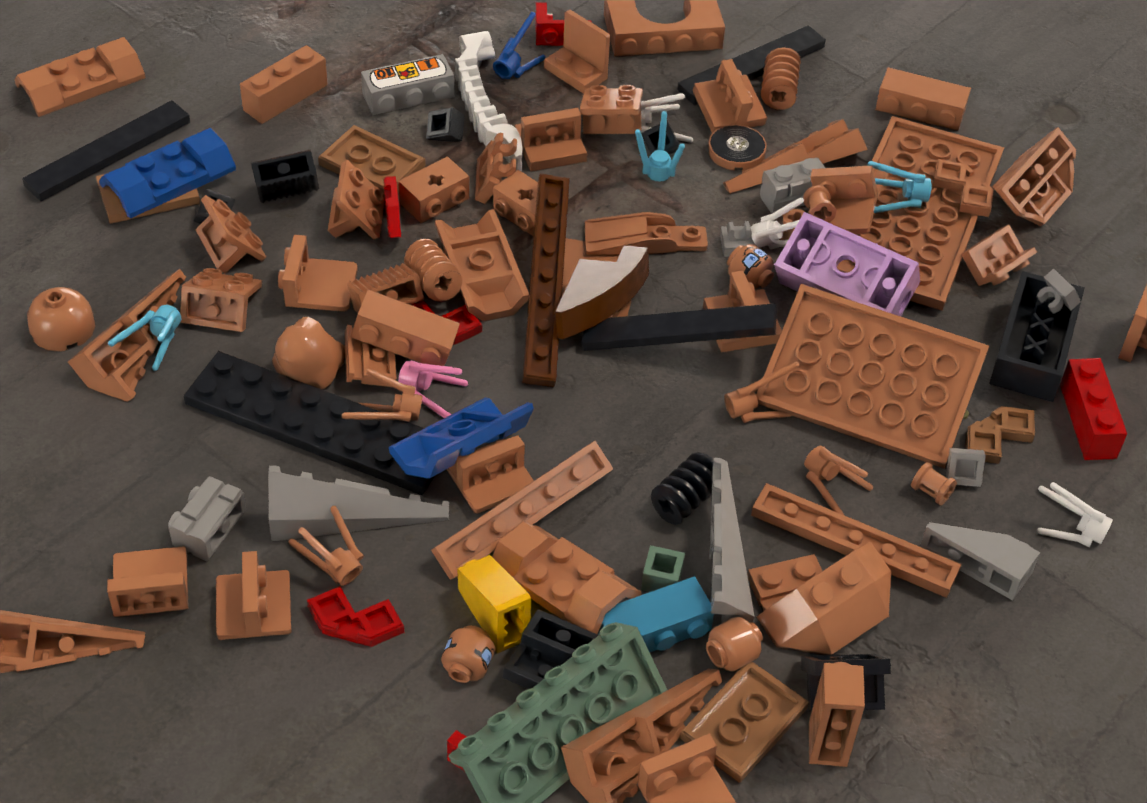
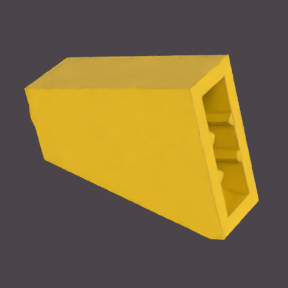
(495, 601)

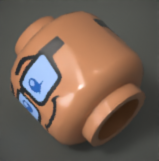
(754, 263)
(468, 654)

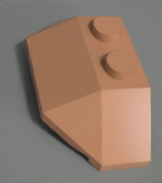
(1039, 179)
(832, 605)

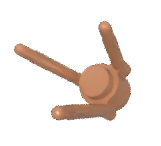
(744, 399)
(404, 408)
(826, 465)
(339, 564)

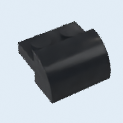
(543, 646)

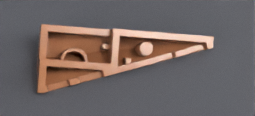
(827, 145)
(120, 367)
(44, 641)
(608, 759)

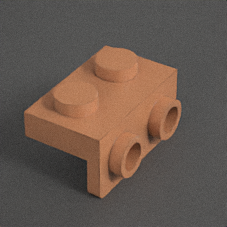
(996, 256)

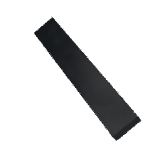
(752, 63)
(105, 150)
(682, 327)

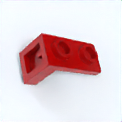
(548, 31)

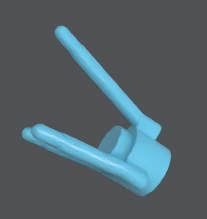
(659, 164)
(915, 187)
(162, 325)

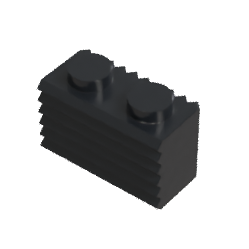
(285, 176)

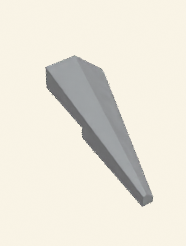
(307, 504)
(729, 576)

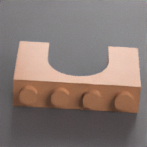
(638, 36)

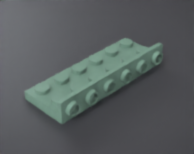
(520, 748)

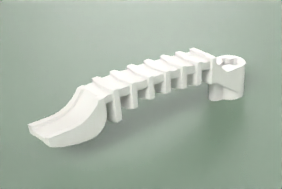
(484, 116)

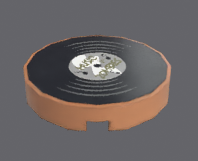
(737, 147)

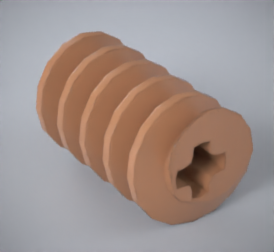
(780, 78)
(436, 272)

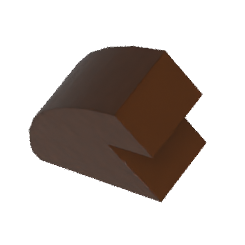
(600, 290)

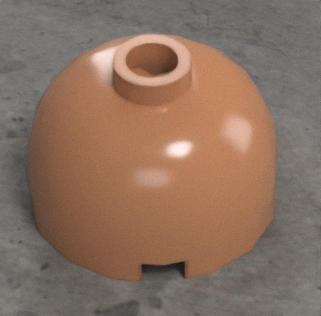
(60, 319)

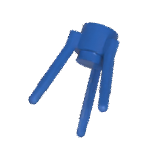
(509, 60)

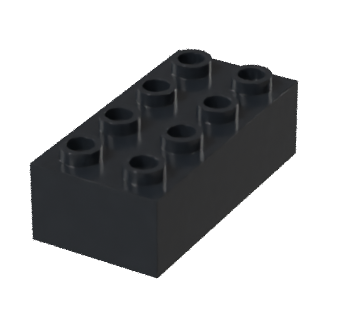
(1034, 341)

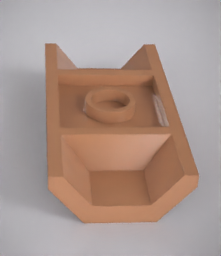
(81, 76)
(488, 269)
(561, 576)

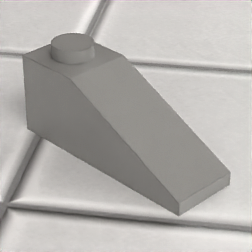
(984, 555)

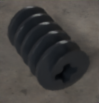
(684, 488)

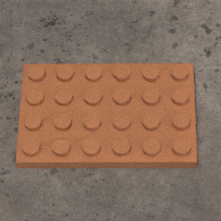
(873, 375)

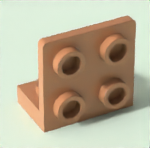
(583, 56)
(852, 194)
(217, 299)
(149, 581)
(684, 775)

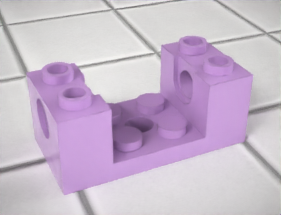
(879, 275)

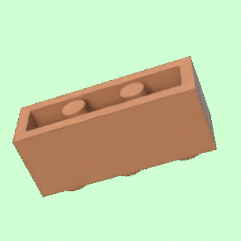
(283, 84)
(923, 98)
(404, 329)
(836, 714)

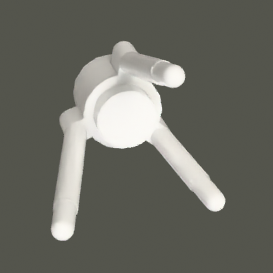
(648, 107)
(770, 231)
(1092, 524)

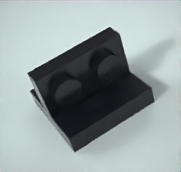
(874, 670)

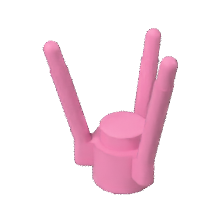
(421, 376)

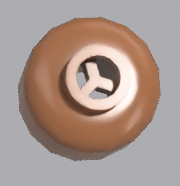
(734, 643)

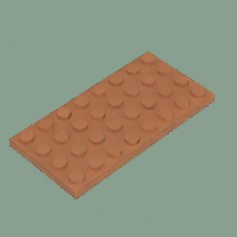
(937, 230)

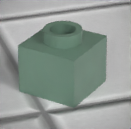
(662, 568)

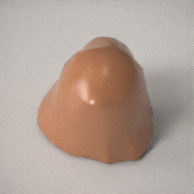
(308, 354)

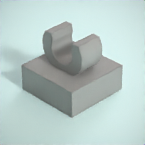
(734, 236)
(1060, 290)
(966, 466)

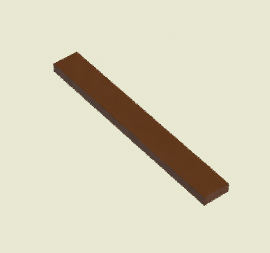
(546, 281)

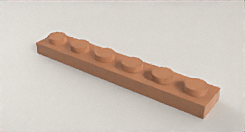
(526, 505)
(846, 535)

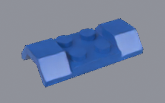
(169, 172)
(457, 435)

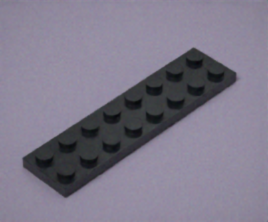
(302, 417)

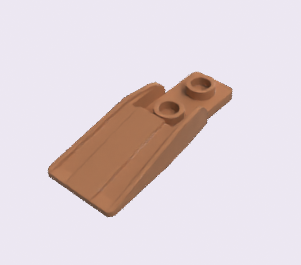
(642, 229)

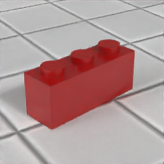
(1093, 409)

